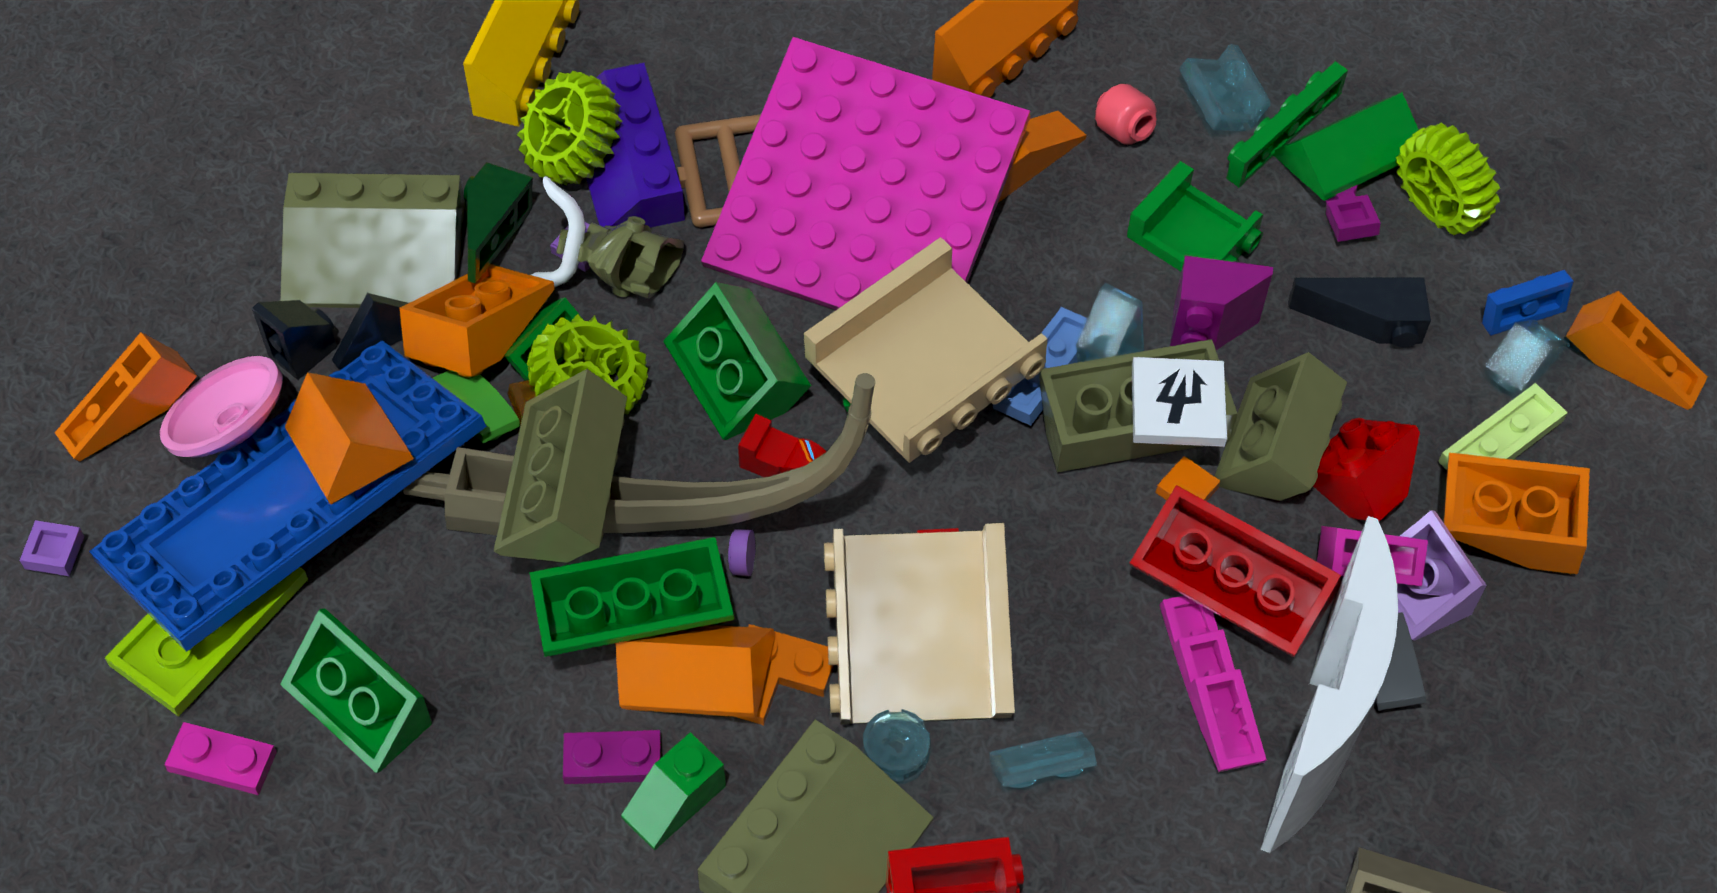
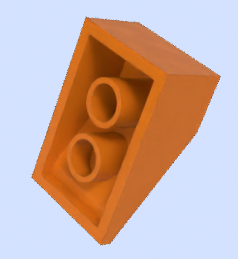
(470, 323)
(1519, 510)

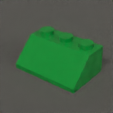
(735, 360)

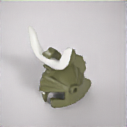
(621, 255)

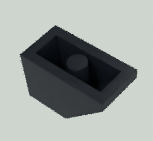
(294, 334)

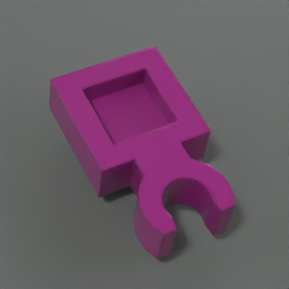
(1352, 215)

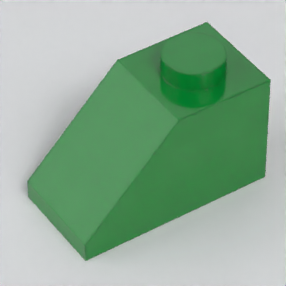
(674, 791)

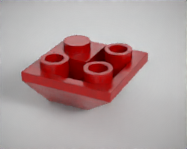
(1368, 467)

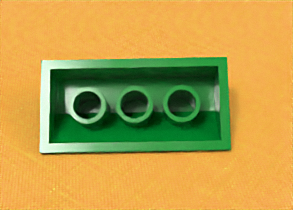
(630, 596)

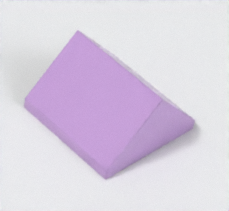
(1449, 581)

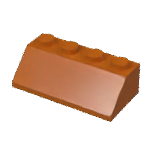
(996, 39)

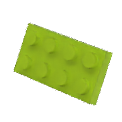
(178, 677)

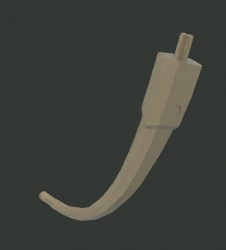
(480, 479)

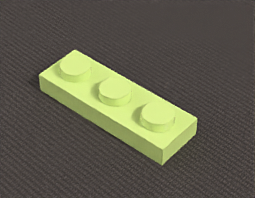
(1511, 428)

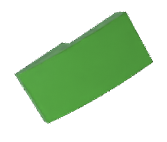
(483, 399)

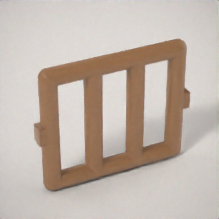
(689, 172)

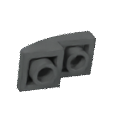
(1403, 678)

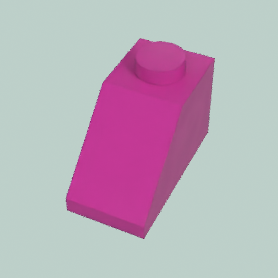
(1407, 553)

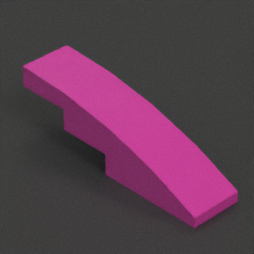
(1213, 684)

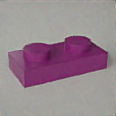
(609, 756)

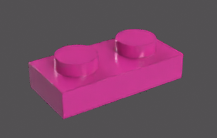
(220, 758)

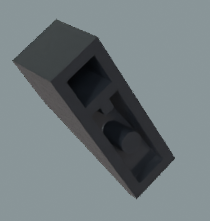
(1371, 307)

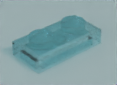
(1057, 756)

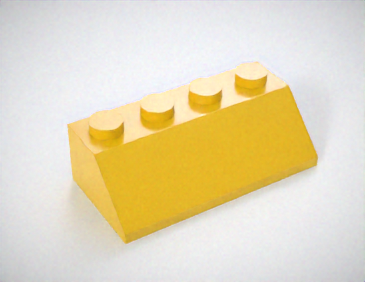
(515, 55)

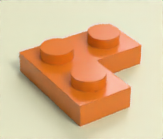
(795, 665)

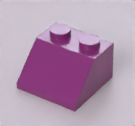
(1218, 300)

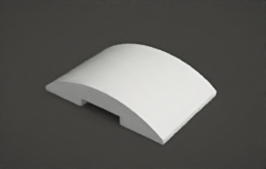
(1348, 679)

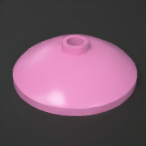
(222, 408)

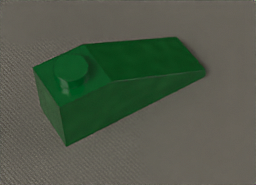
(495, 209)

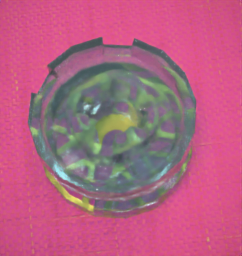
(897, 744)

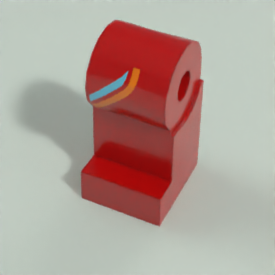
(771, 451)

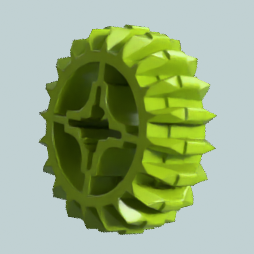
(576, 103)
(1448, 178)
(587, 347)

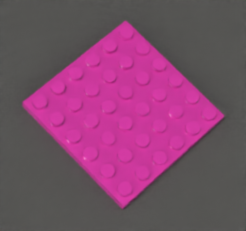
(860, 176)

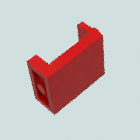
(955, 868)

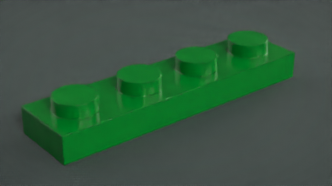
(1292, 118)

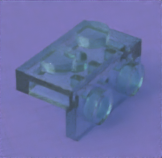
(1226, 90)

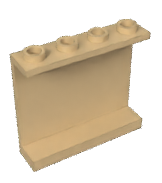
(930, 348)
(920, 625)

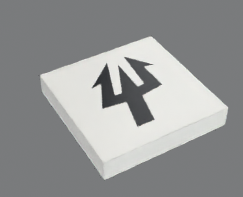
(1178, 401)

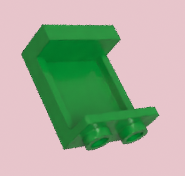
(1186, 222)

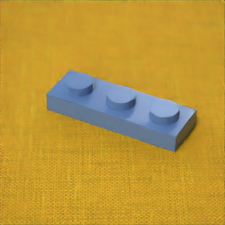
(1025, 397)

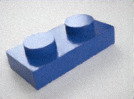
(1527, 301)

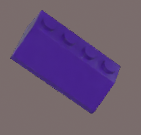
(641, 172)

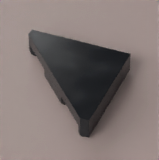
(374, 322)

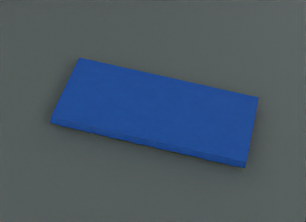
(261, 511)

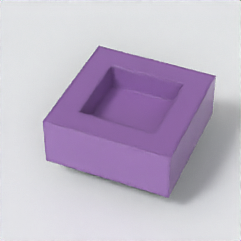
(52, 548)

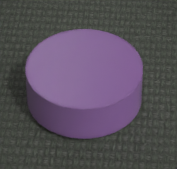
(741, 552)

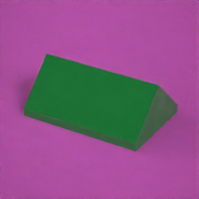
(1351, 147)
(355, 693)

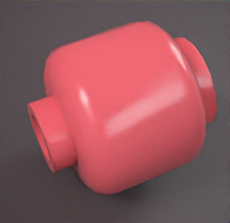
(1126, 114)

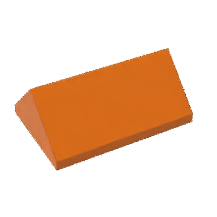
(343, 435)
(695, 671)

